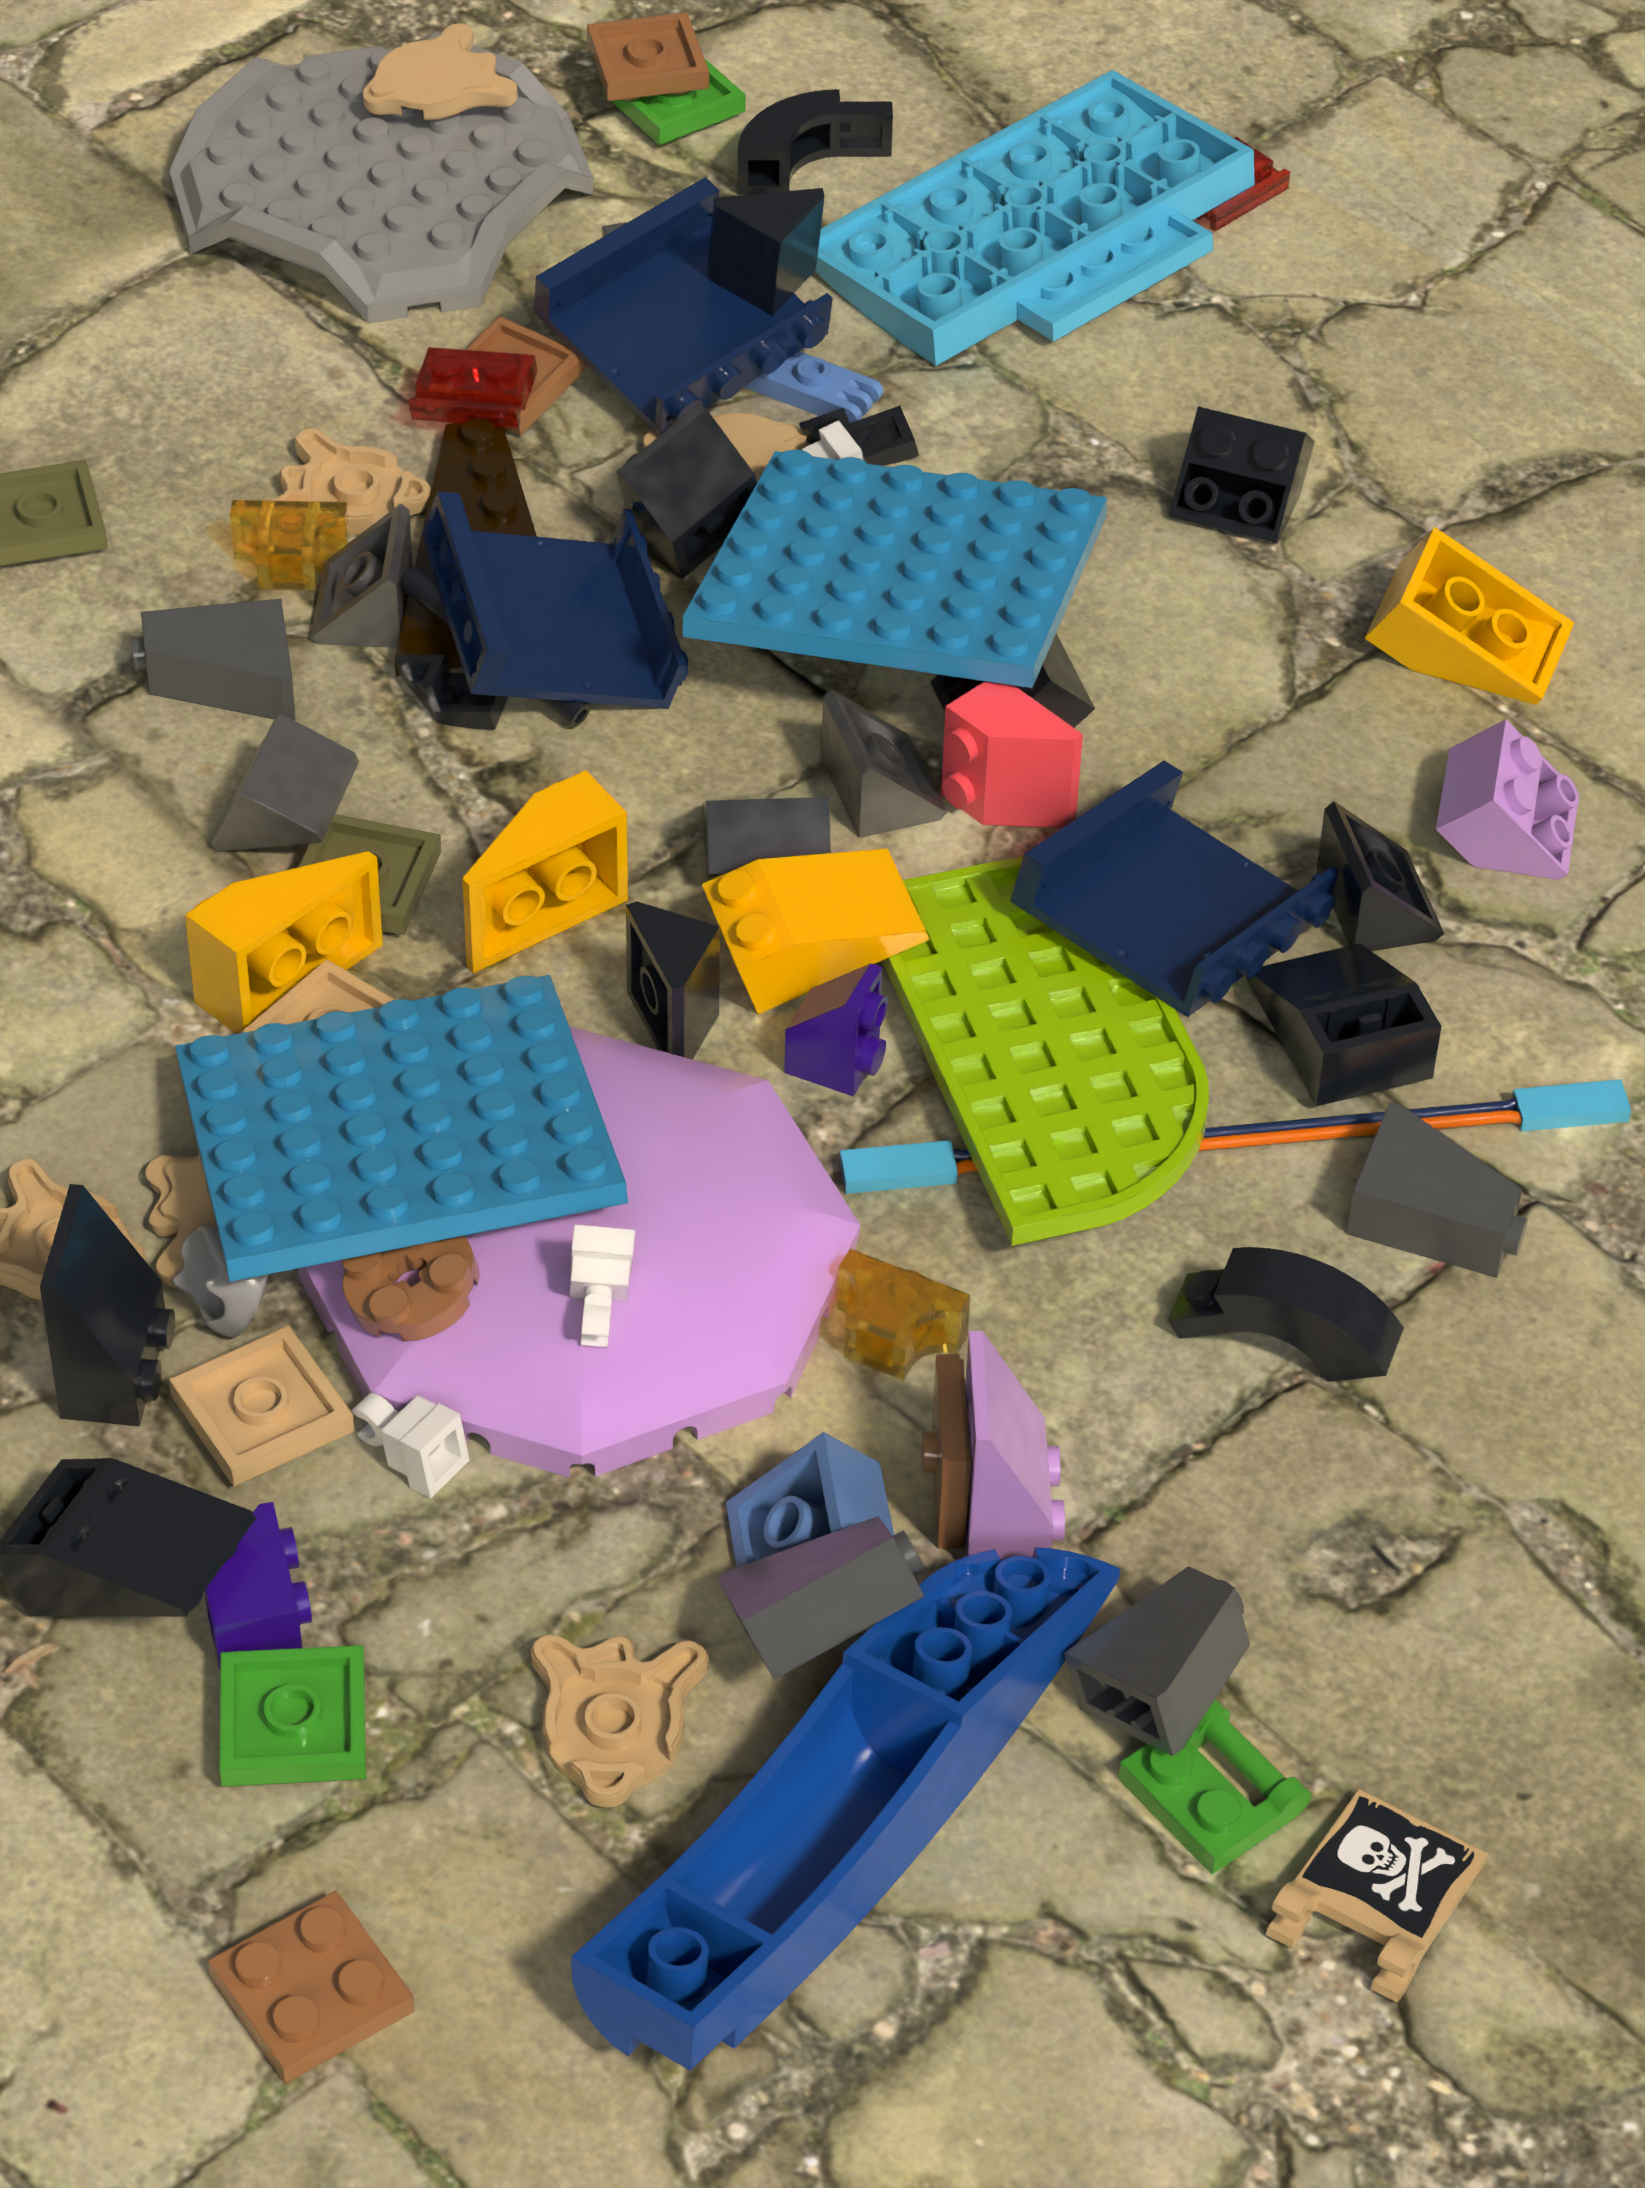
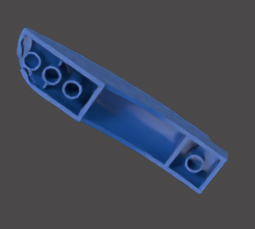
(838, 1805)

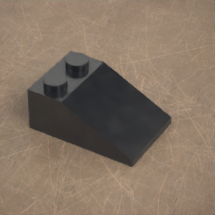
(102, 1317)

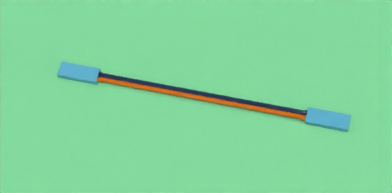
(1533, 1110)

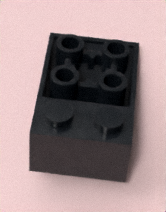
(1349, 1022)
(117, 1543)

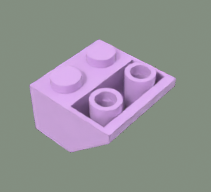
(1507, 805)

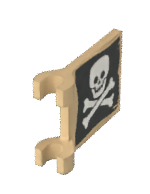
(1384, 1880)

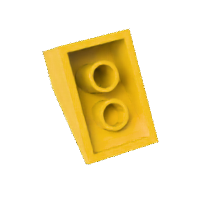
(1468, 622)
(546, 871)
(812, 919)
(276, 929)

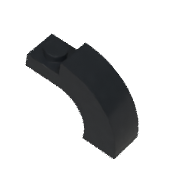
(807, 130)
(1294, 1300)

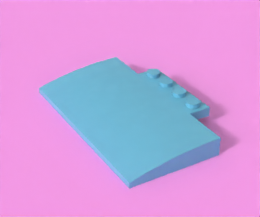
(1038, 221)

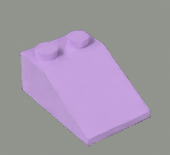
(1009, 1461)

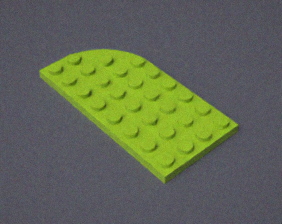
(1051, 1062)

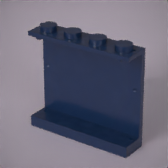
(655, 322)
(555, 613)
(1165, 896)

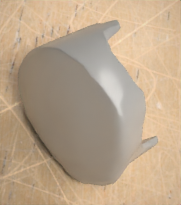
(223, 1304)

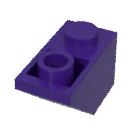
(838, 1031)
(253, 1596)

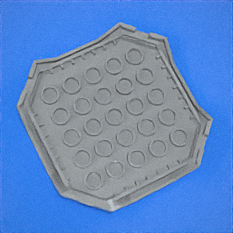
(372, 200)

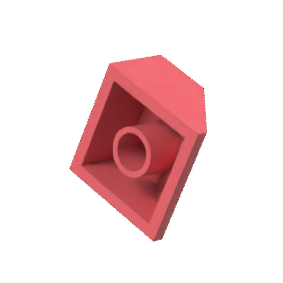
(1010, 759)

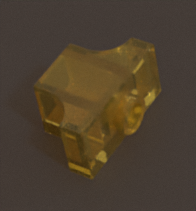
(288, 539)
(897, 1314)

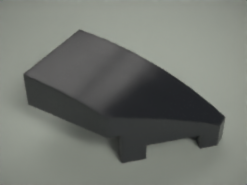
(881, 437)
(448, 694)

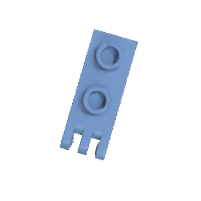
(819, 387)

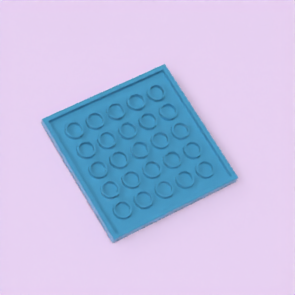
(898, 568)
(396, 1126)

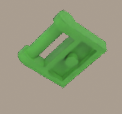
(1202, 1804)

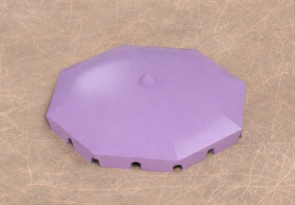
(722, 1291)

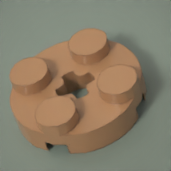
(417, 1310)

